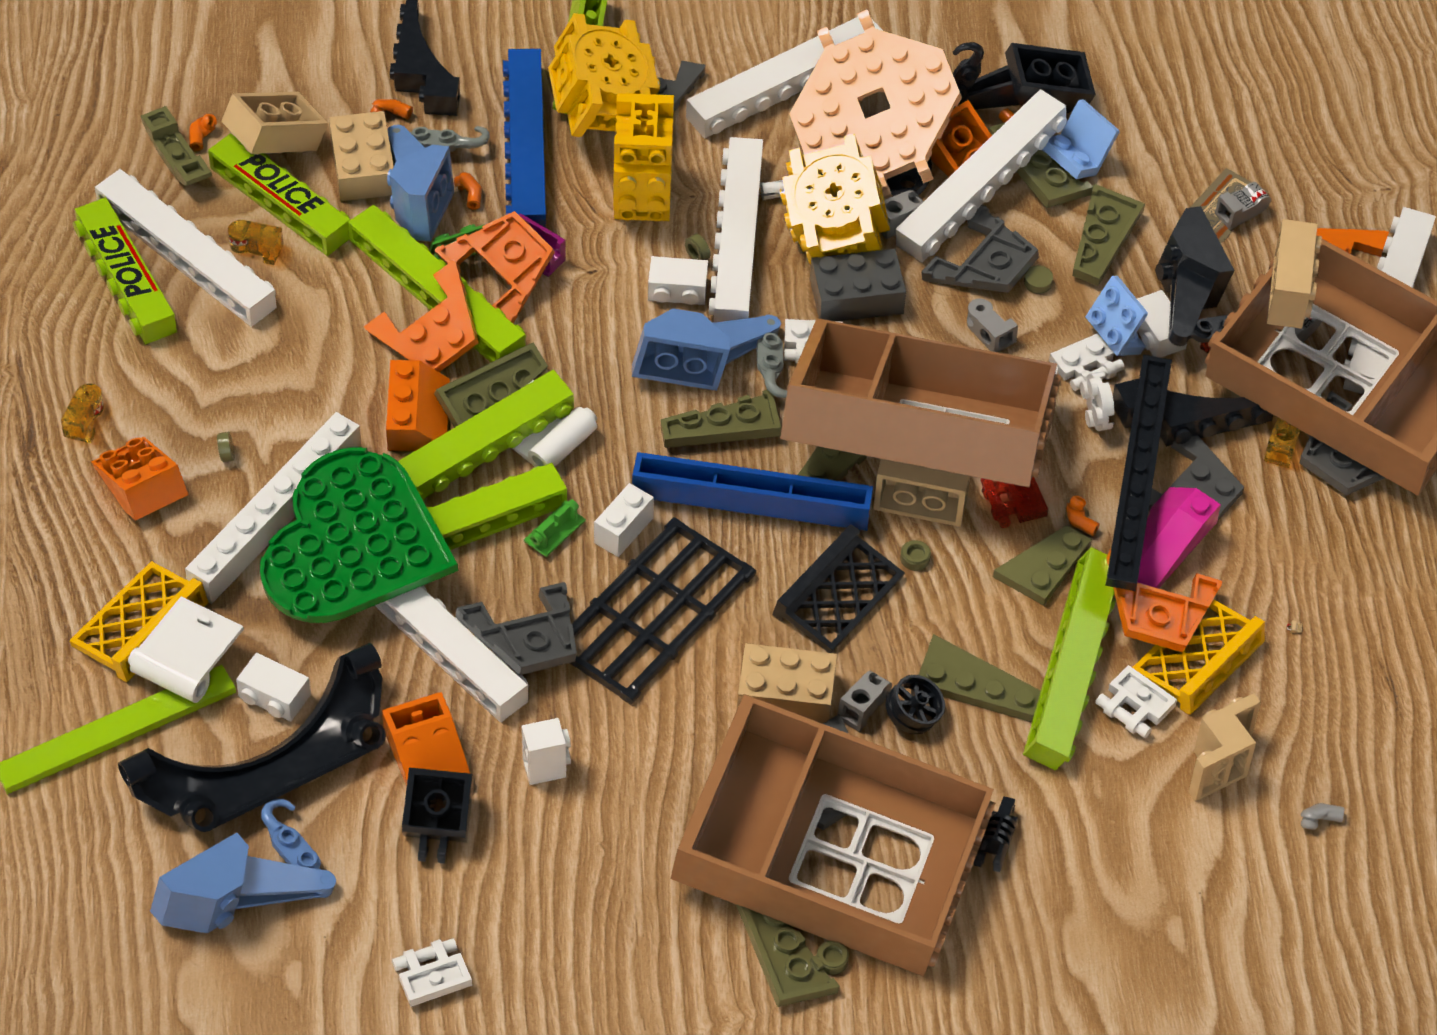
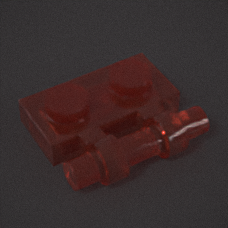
(1024, 501)

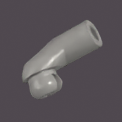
(1321, 811)

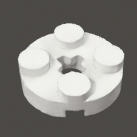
(1099, 401)

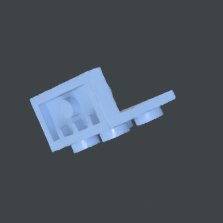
(1083, 141)
(1118, 317)

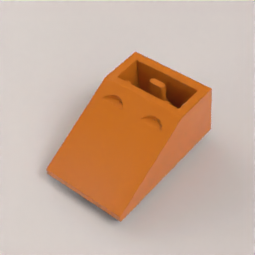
(141, 477)
(424, 736)

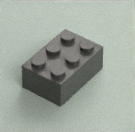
(858, 285)

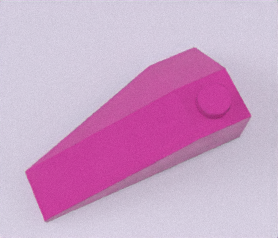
(1173, 531)

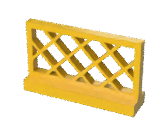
(191, 590)
(1221, 663)

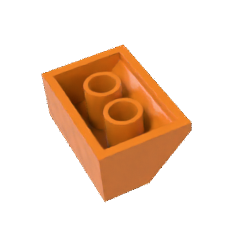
(412, 407)

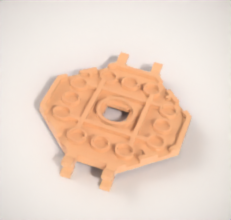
(916, 87)

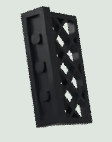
(815, 578)

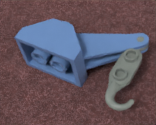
(424, 175)
(693, 351)

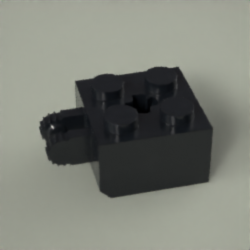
(446, 825)

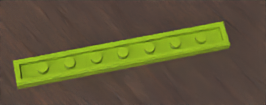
(107, 733)

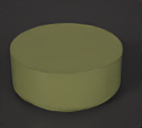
(697, 247)
(1038, 279)
(225, 446)
(915, 555)
(833, 956)

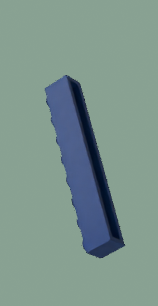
(525, 134)
(753, 491)

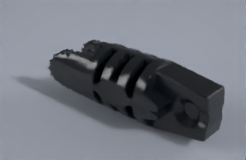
(998, 834)

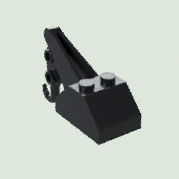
(1029, 69)
(1195, 276)

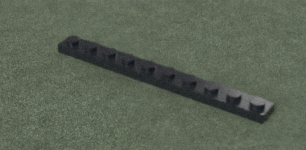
(1138, 473)

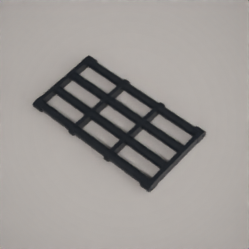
(658, 582)

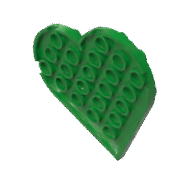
(354, 539)

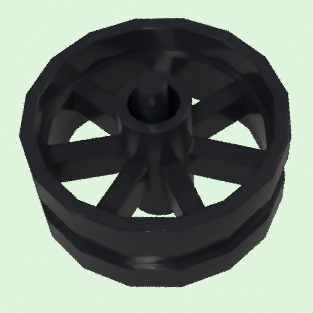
(922, 692)

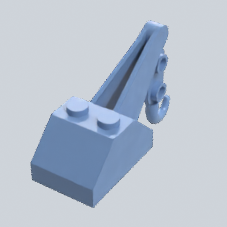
(223, 878)

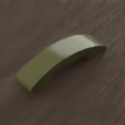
(173, 147)

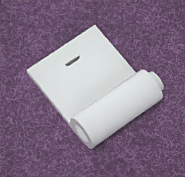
(558, 438)
(184, 649)

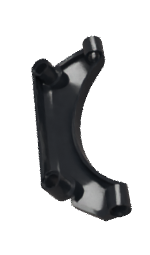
(320, 745)

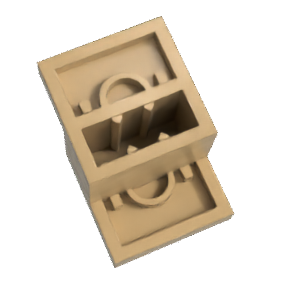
(1224, 746)

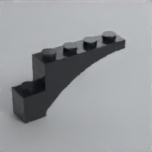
(419, 70)
(1192, 415)

